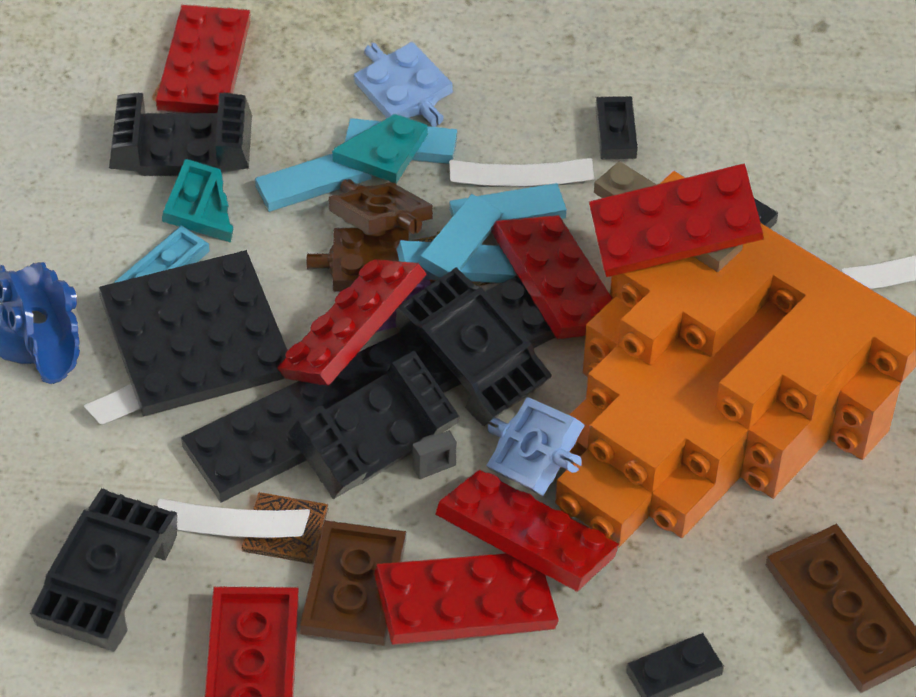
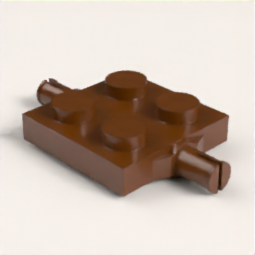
(380, 208)
(353, 250)

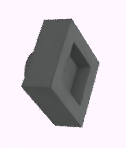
(434, 454)

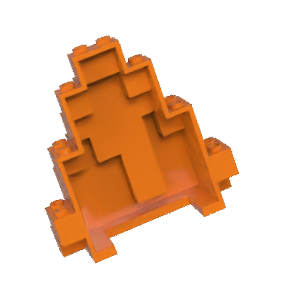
(728, 381)

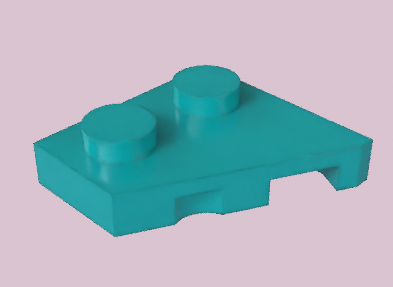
(383, 148)
(199, 202)

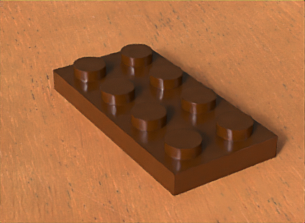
(846, 606)

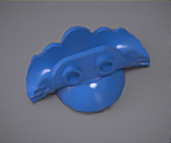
(50, 344)

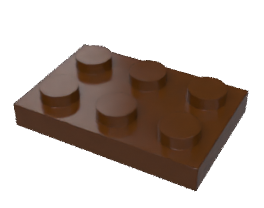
(343, 587)

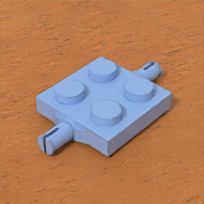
(404, 83)
(535, 445)

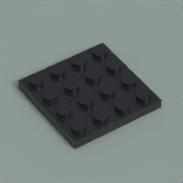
(194, 332)

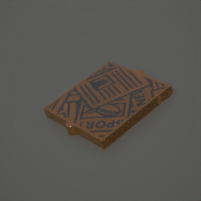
(290, 548)

